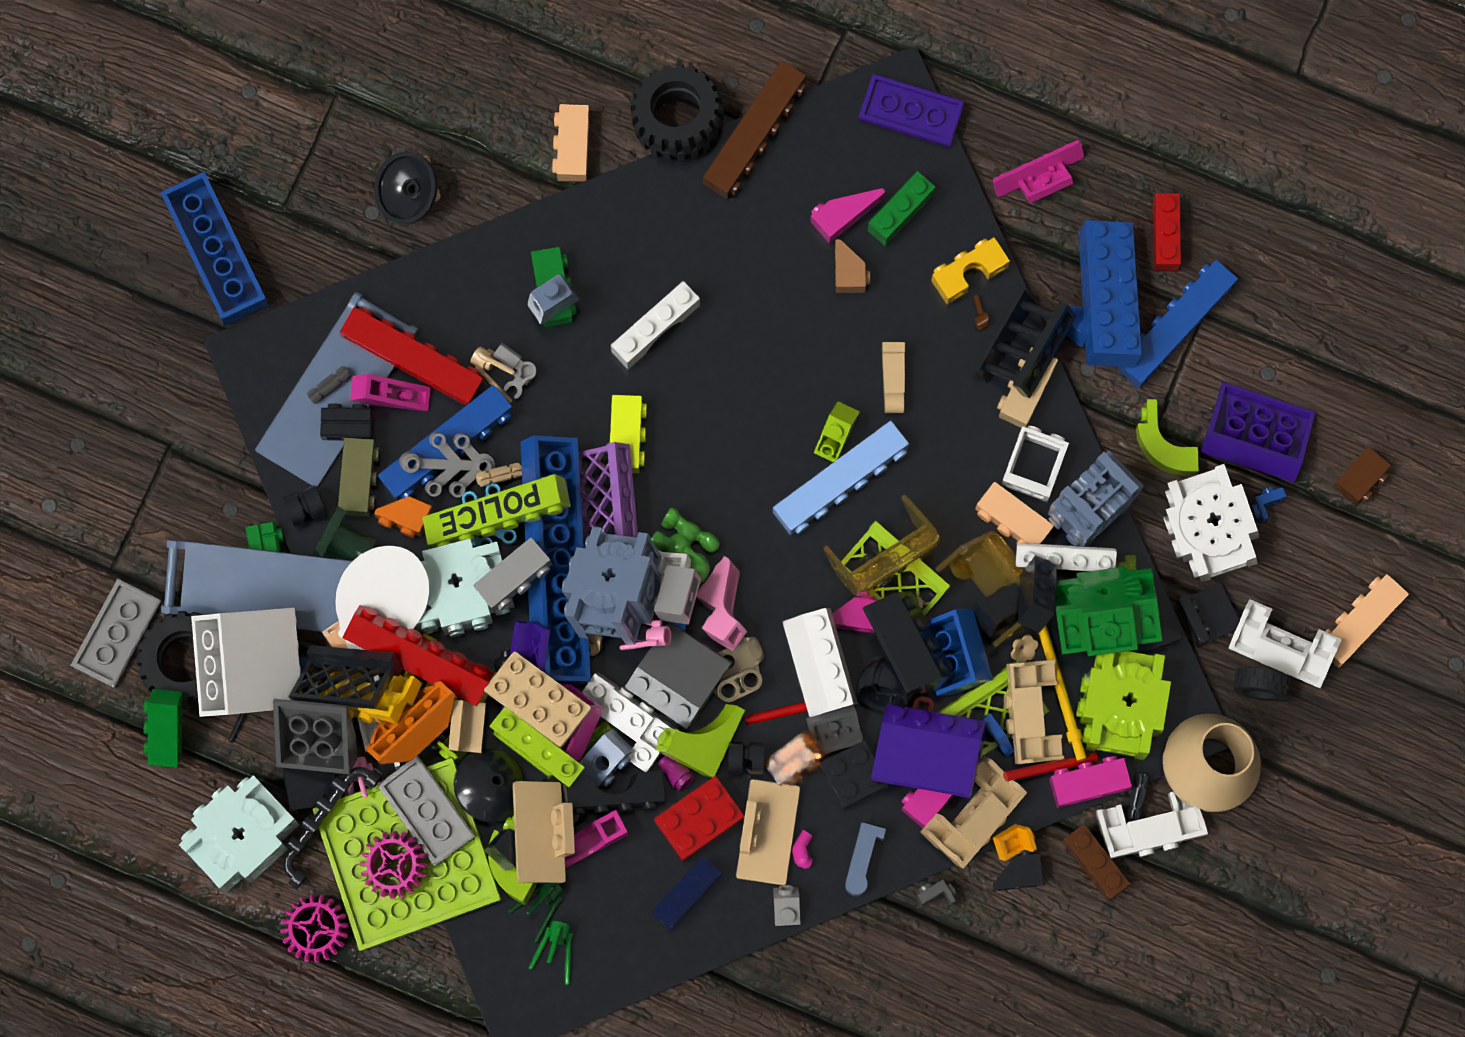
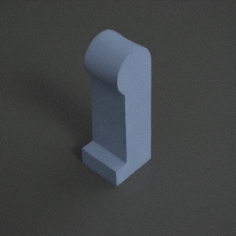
(856, 881)

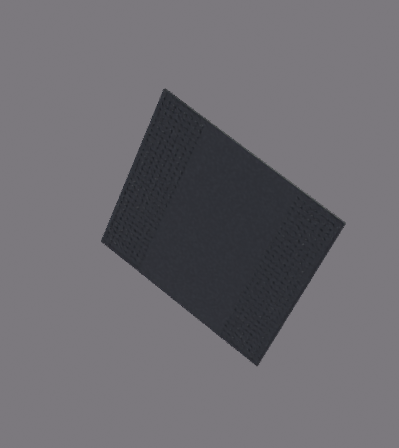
(728, 436)

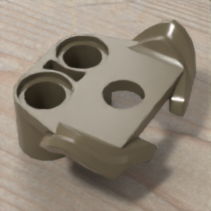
(746, 657)

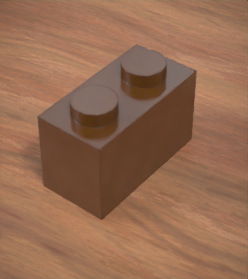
(1361, 476)

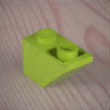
(836, 431)

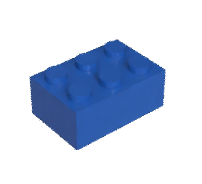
(963, 648)

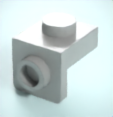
(786, 905)

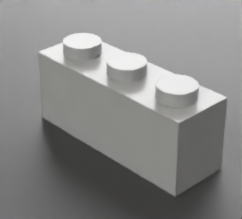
(513, 575)

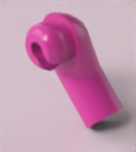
(800, 851)

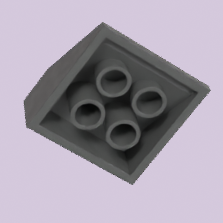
(678, 676)
(314, 736)

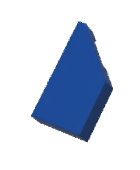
(997, 734)

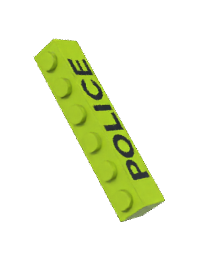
(497, 511)

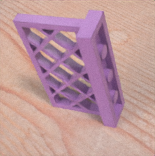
(620, 492)

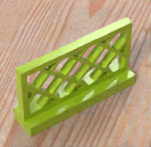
(920, 569)
(978, 695)

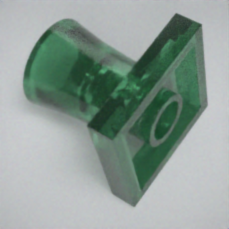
(343, 539)

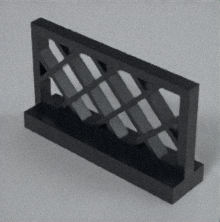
(351, 662)

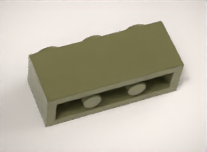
(358, 476)

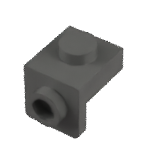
(930, 891)

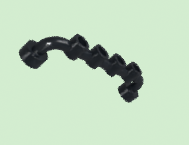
(312, 824)

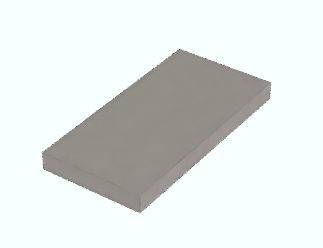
(116, 633)
(426, 810)

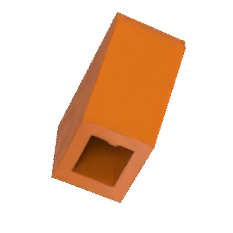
(405, 515)

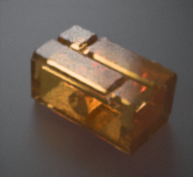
(795, 758)

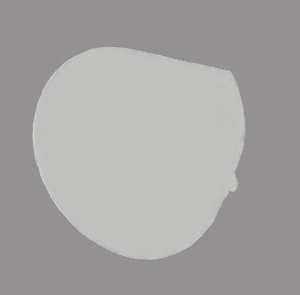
(387, 581)

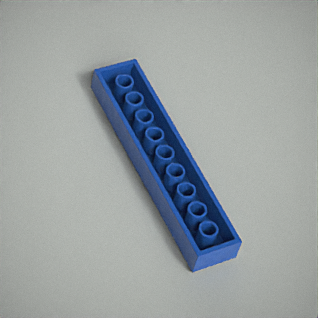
(557, 537)

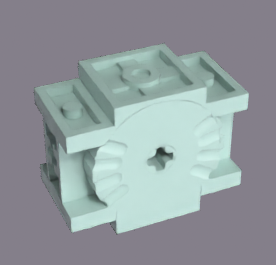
(461, 606)
(216, 840)

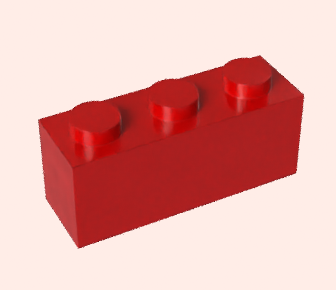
(1166, 232)

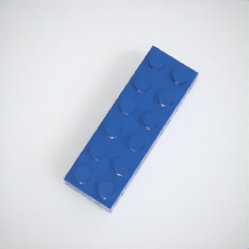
(214, 249)
(1109, 293)

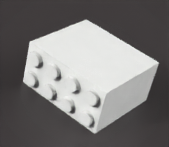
(245, 660)

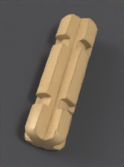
(499, 474)

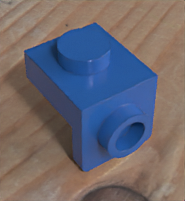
(1269, 497)

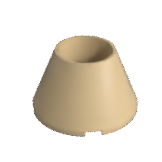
(1193, 777)

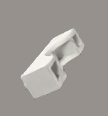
(668, 312)

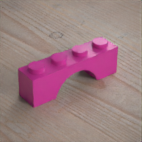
(596, 837)

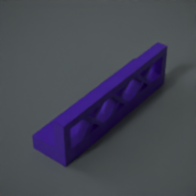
(530, 643)

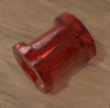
(925, 701)

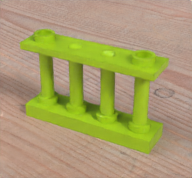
(535, 747)

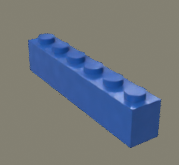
(1180, 320)
(473, 420)

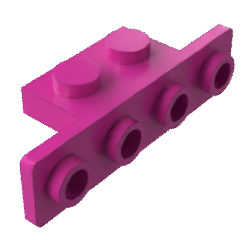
(1041, 175)

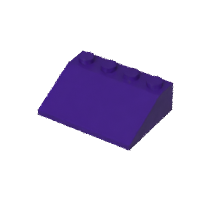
(1258, 432)
(928, 750)

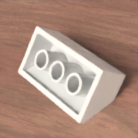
(820, 662)

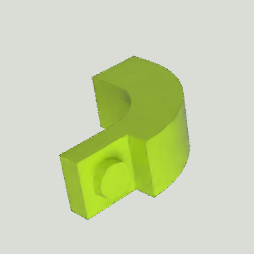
(1163, 455)
(508, 879)

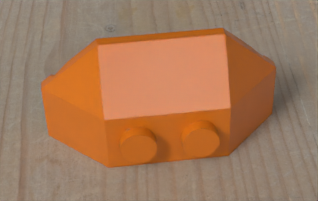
(415, 727)

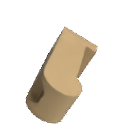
(893, 376)

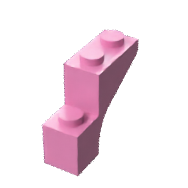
(719, 595)

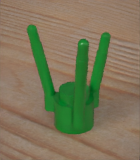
(558, 934)

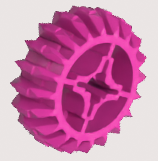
(402, 858)
(316, 917)

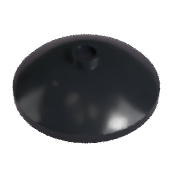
(396, 185)
(478, 793)

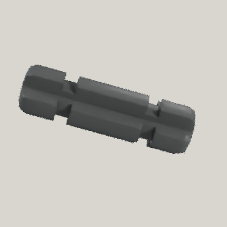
(328, 384)

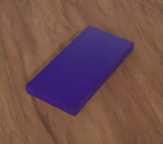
(911, 110)

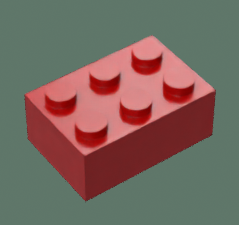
(699, 819)

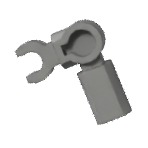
(511, 359)

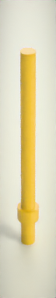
(1074, 734)

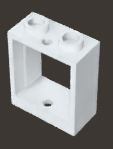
(1025, 485)

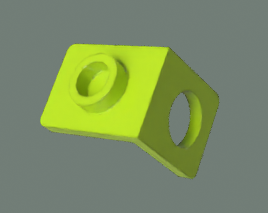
(447, 754)

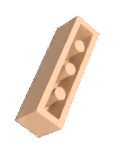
(1366, 616)

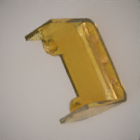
(892, 560)
(990, 566)

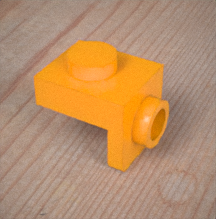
(1013, 841)

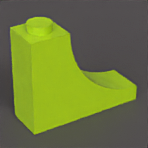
(702, 748)

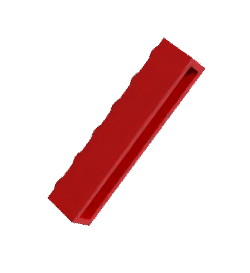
(411, 356)
(418, 654)

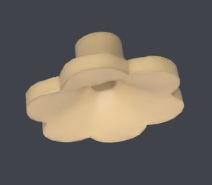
(1024, 649)

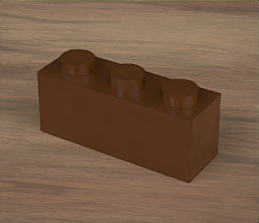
(1095, 862)

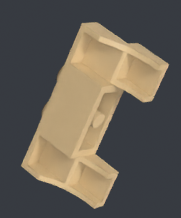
(1027, 714)

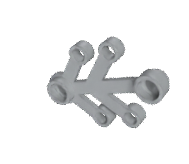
(452, 464)

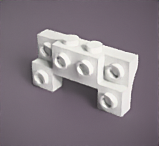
(1282, 649)
(631, 717)
(1150, 833)

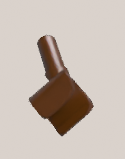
(981, 320)

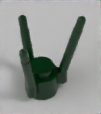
(548, 893)

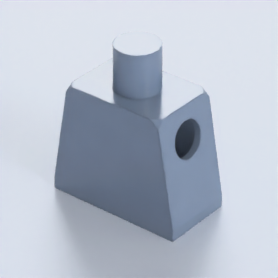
(551, 298)

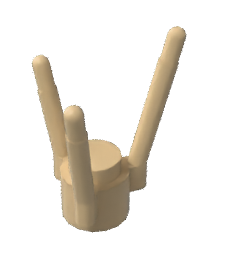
(483, 360)

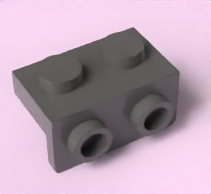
(836, 729)

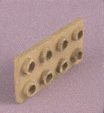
(537, 699)
(541, 832)
(767, 832)

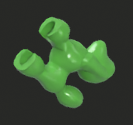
(681, 541)

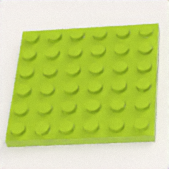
(447, 891)

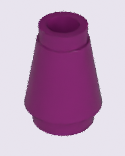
(676, 773)

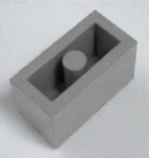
(677, 594)

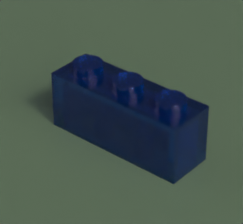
(686, 893)

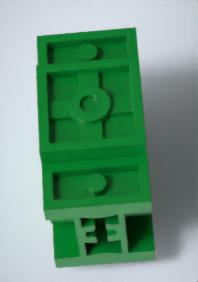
(1107, 611)

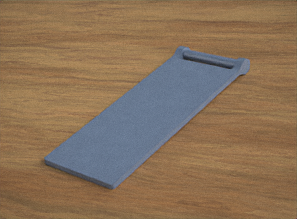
(294, 435)
(253, 580)

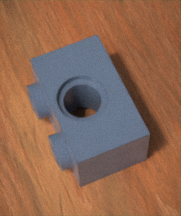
(617, 753)

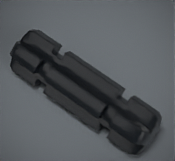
(1138, 796)

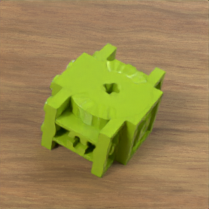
(1108, 720)

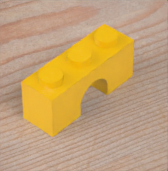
(986, 257)

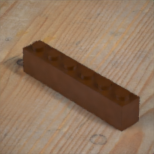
(754, 130)

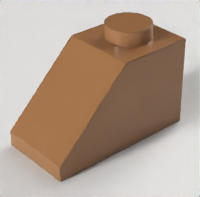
(849, 270)

